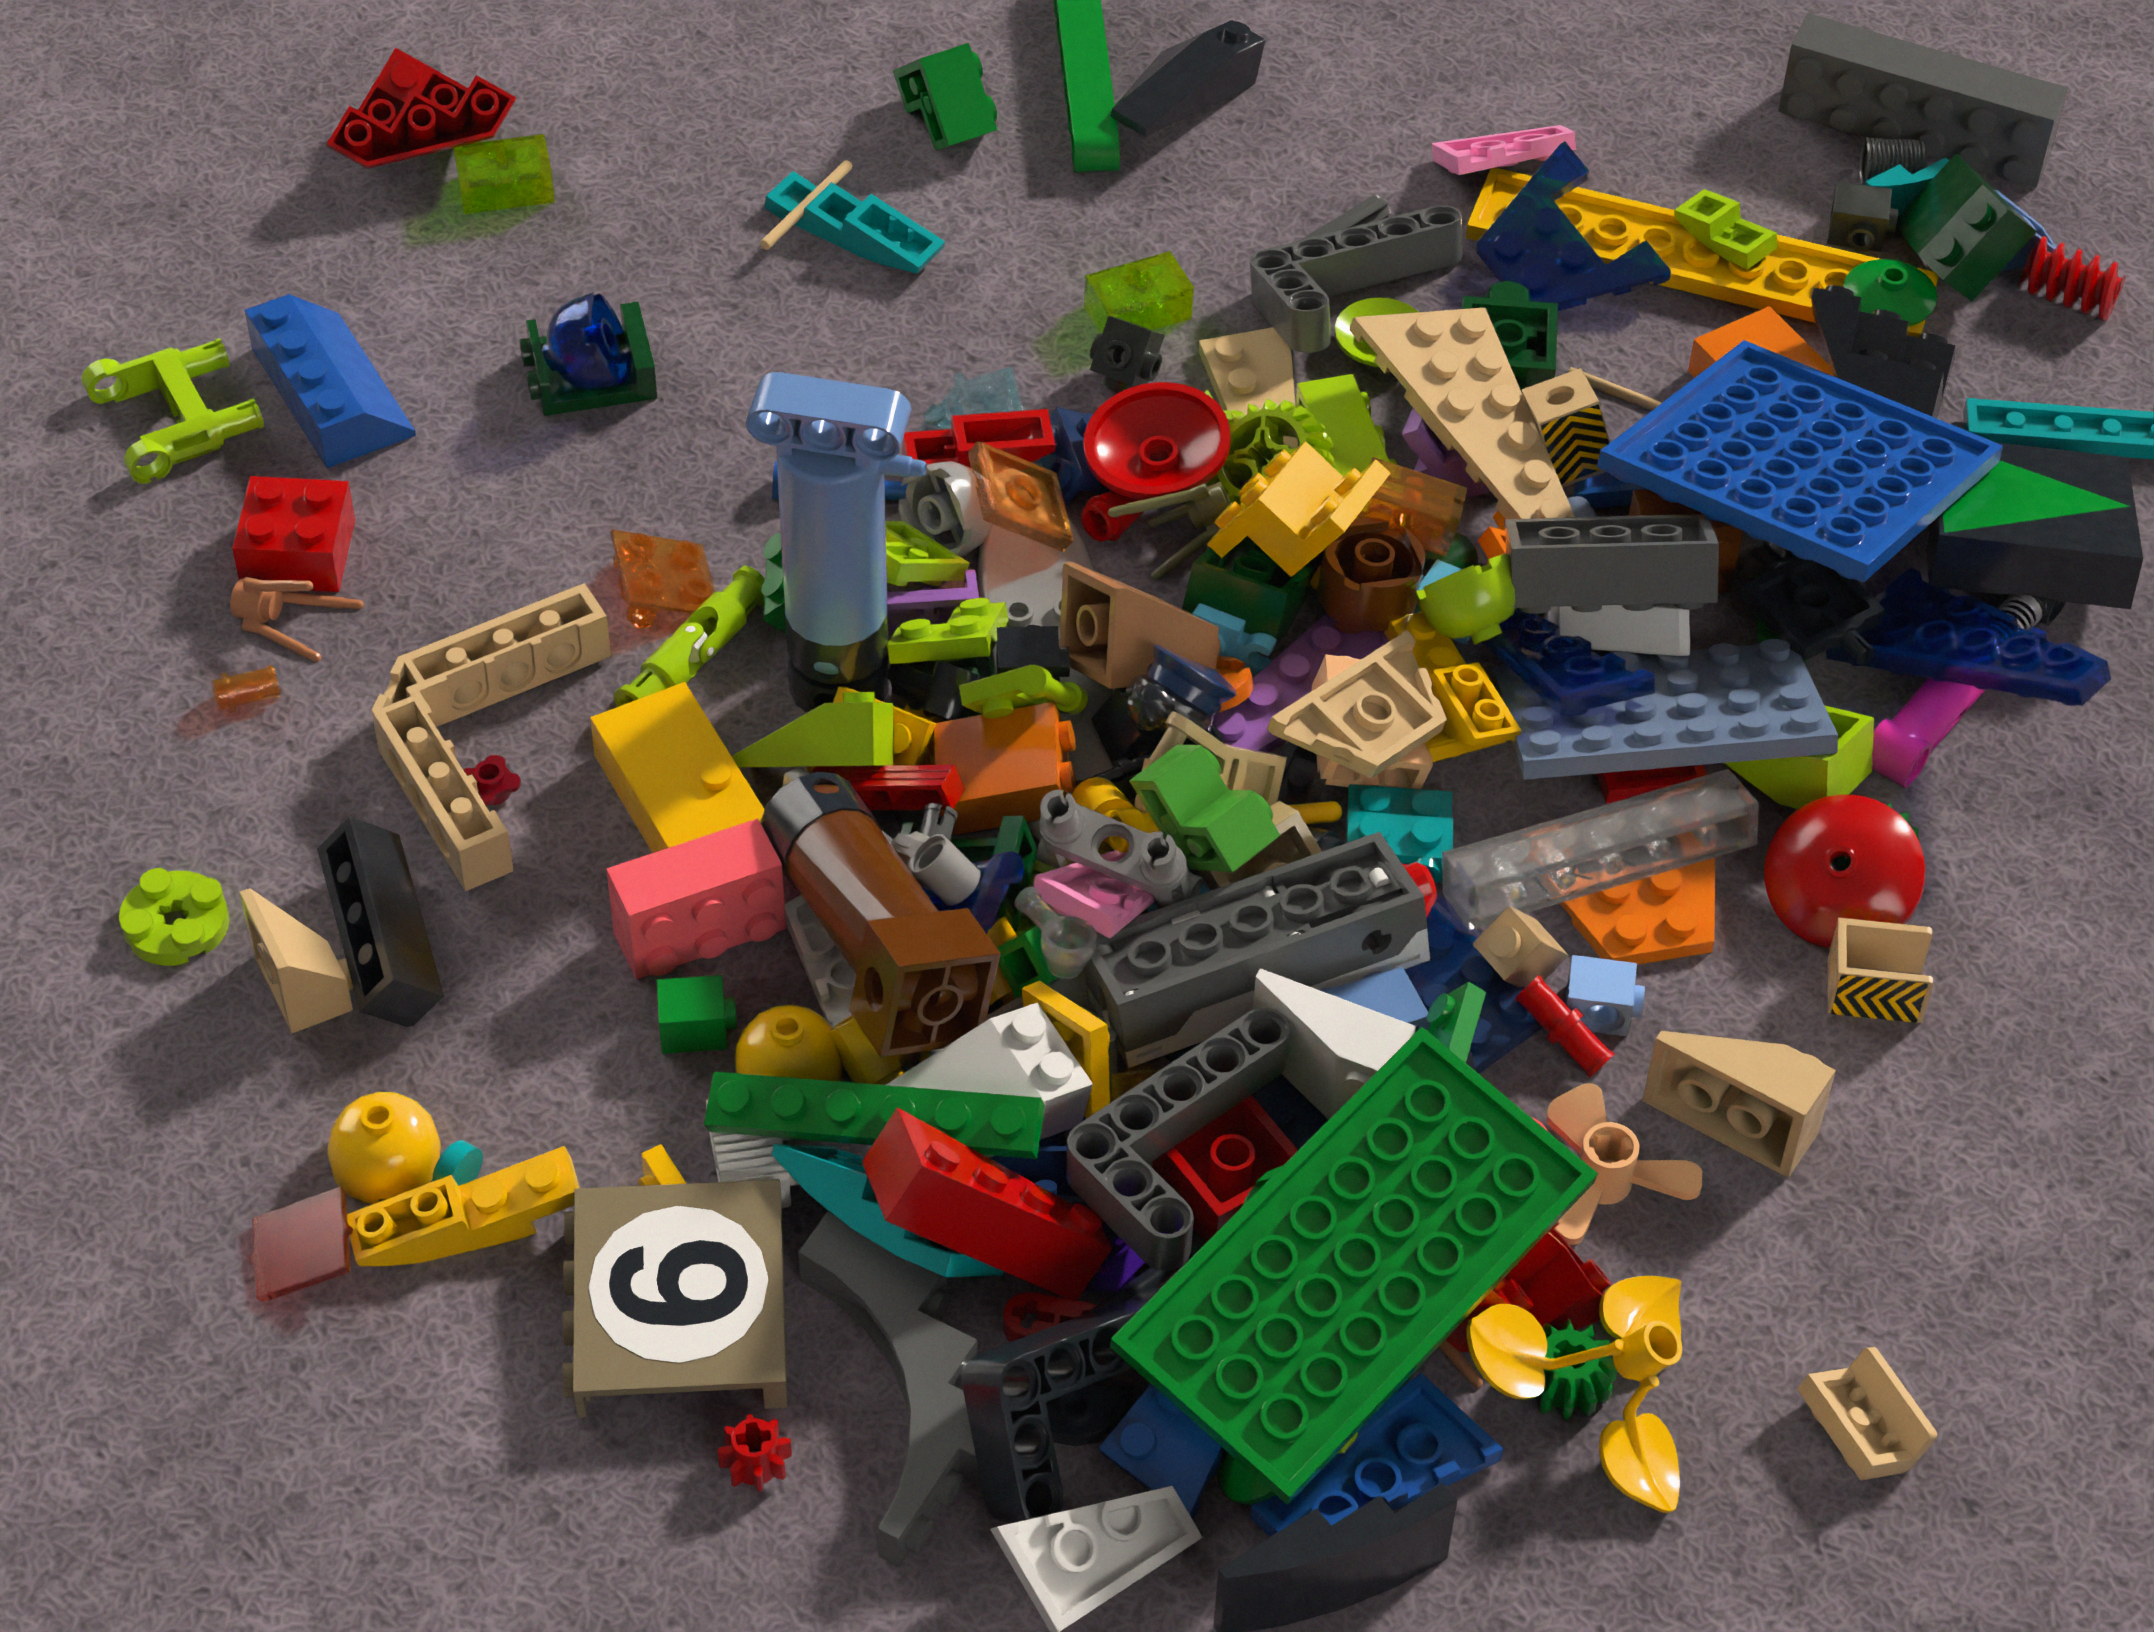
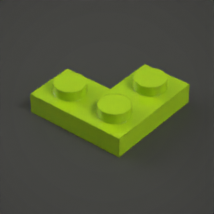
(917, 558)
(965, 635)

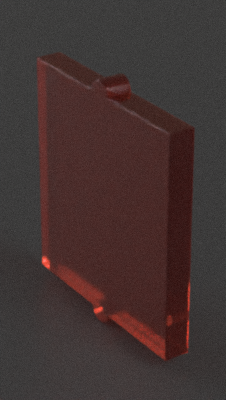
(301, 1245)

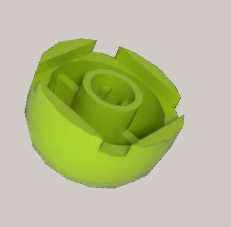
(1470, 601)

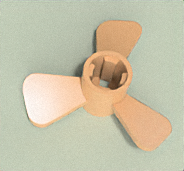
(1613, 1154)

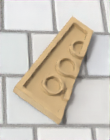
(1250, 370)

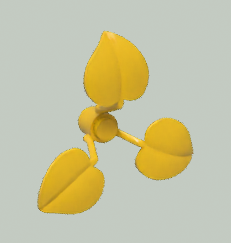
(1645, 1320)

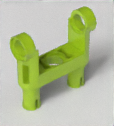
(171, 372)

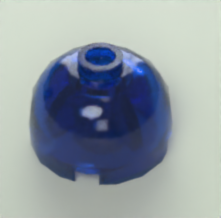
(585, 344)

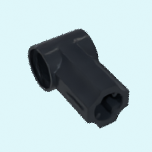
(932, 686)

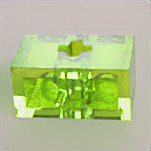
(504, 174)
(1144, 292)

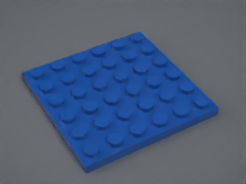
(1801, 459)

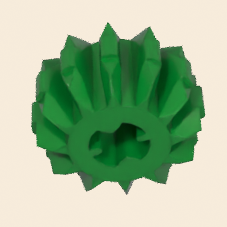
(1578, 1384)

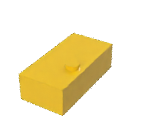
(671, 768)

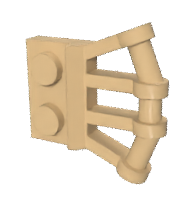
(1239, 766)

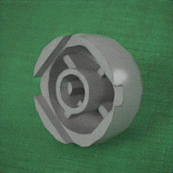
(945, 502)

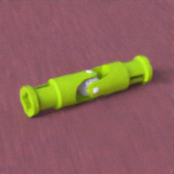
(690, 646)

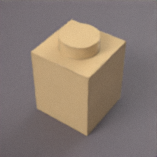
(1519, 948)

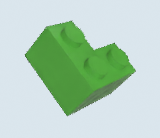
(1206, 820)

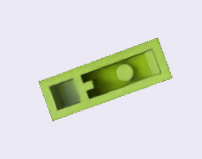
(830, 735)

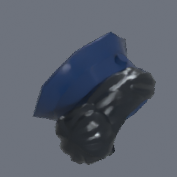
(1176, 686)

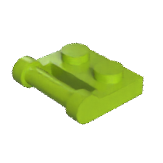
(1019, 688)

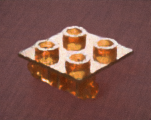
(660, 575)

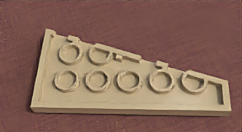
(1470, 401)

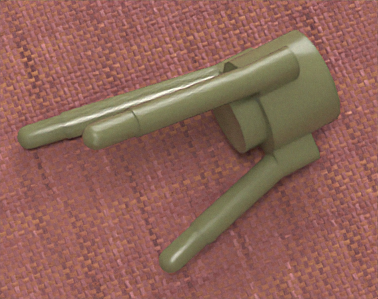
(1201, 504)

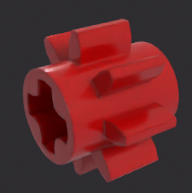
(757, 1467)

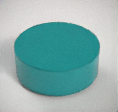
(461, 1161)

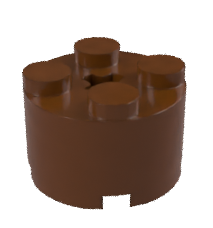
(1370, 576)

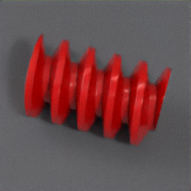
(2072, 278)

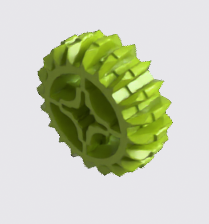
(1260, 438)

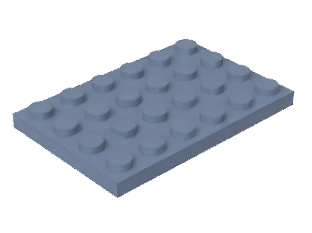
(1704, 710)

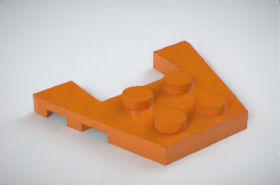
(1651, 917)

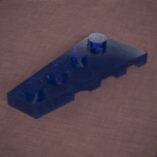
(1564, 666)

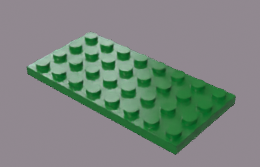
(1353, 1264)

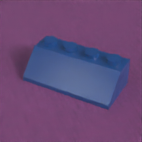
(325, 379)

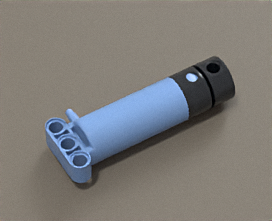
(831, 468)

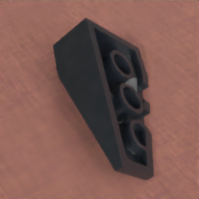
(1192, 78)

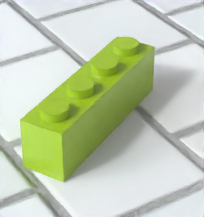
(1347, 421)

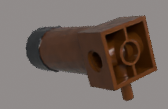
(916, 968)

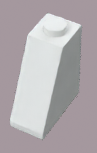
(1613, 628)

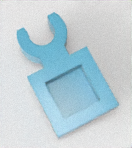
(1236, 642)

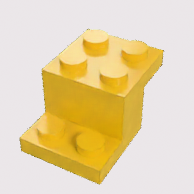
(1296, 507)

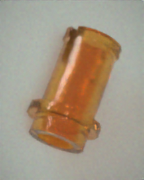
(245, 688)

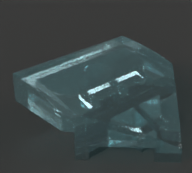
(978, 395)

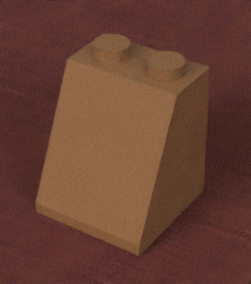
(1116, 626)

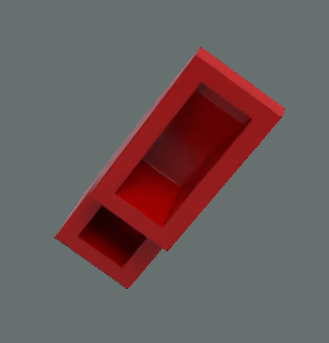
(1019, 433)

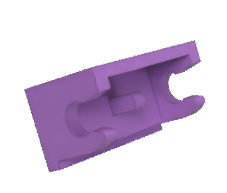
(928, 603)

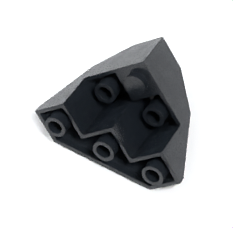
(1879, 353)

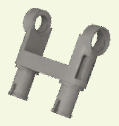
(1149, 865)

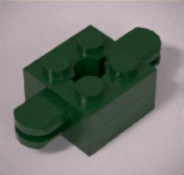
(1524, 330)

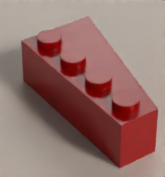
(982, 1208)

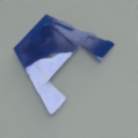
(1548, 255)

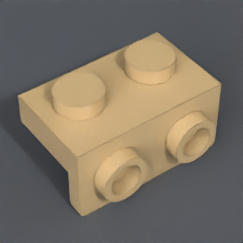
(1869, 1416)

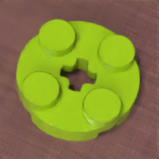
(161, 893)

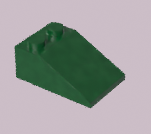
(1963, 228)
(1250, 588)

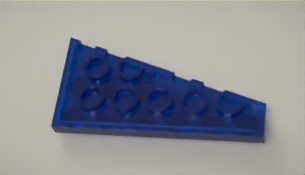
(1973, 645)

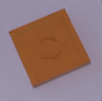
(1020, 496)

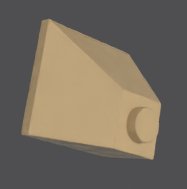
(296, 965)

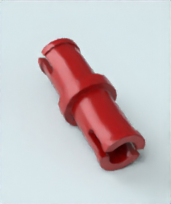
(1564, 1026)

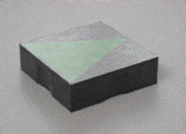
(2044, 529)

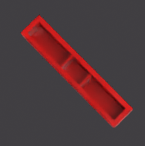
(902, 785)

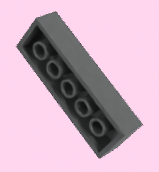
(1910, 91)

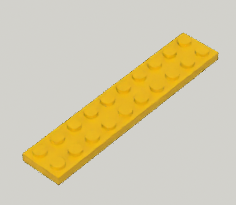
(1619, 224)

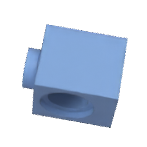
(1604, 993)

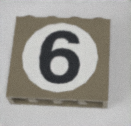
(676, 1290)

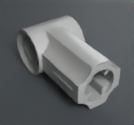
(937, 866)

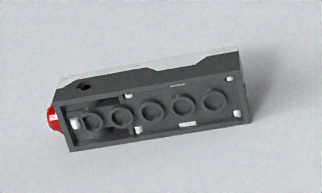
(1315, 921)

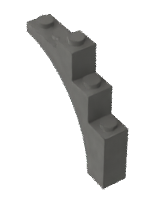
(902, 1315)

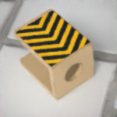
(1569, 424)
(1879, 992)

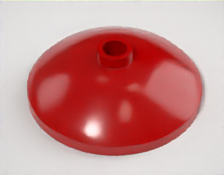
(1157, 440)
(1878, 885)

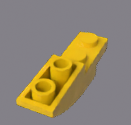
(1466, 694)
(457, 1219)

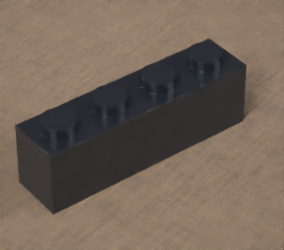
(380, 923)

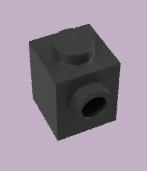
(1861, 216)

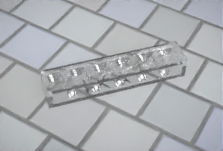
(1600, 848)

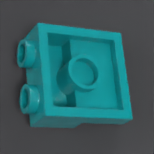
(1411, 821)

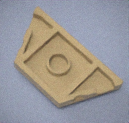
(1367, 711)

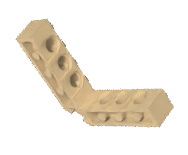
(461, 678)

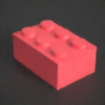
(697, 899)

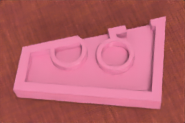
(1501, 149)
(1093, 895)

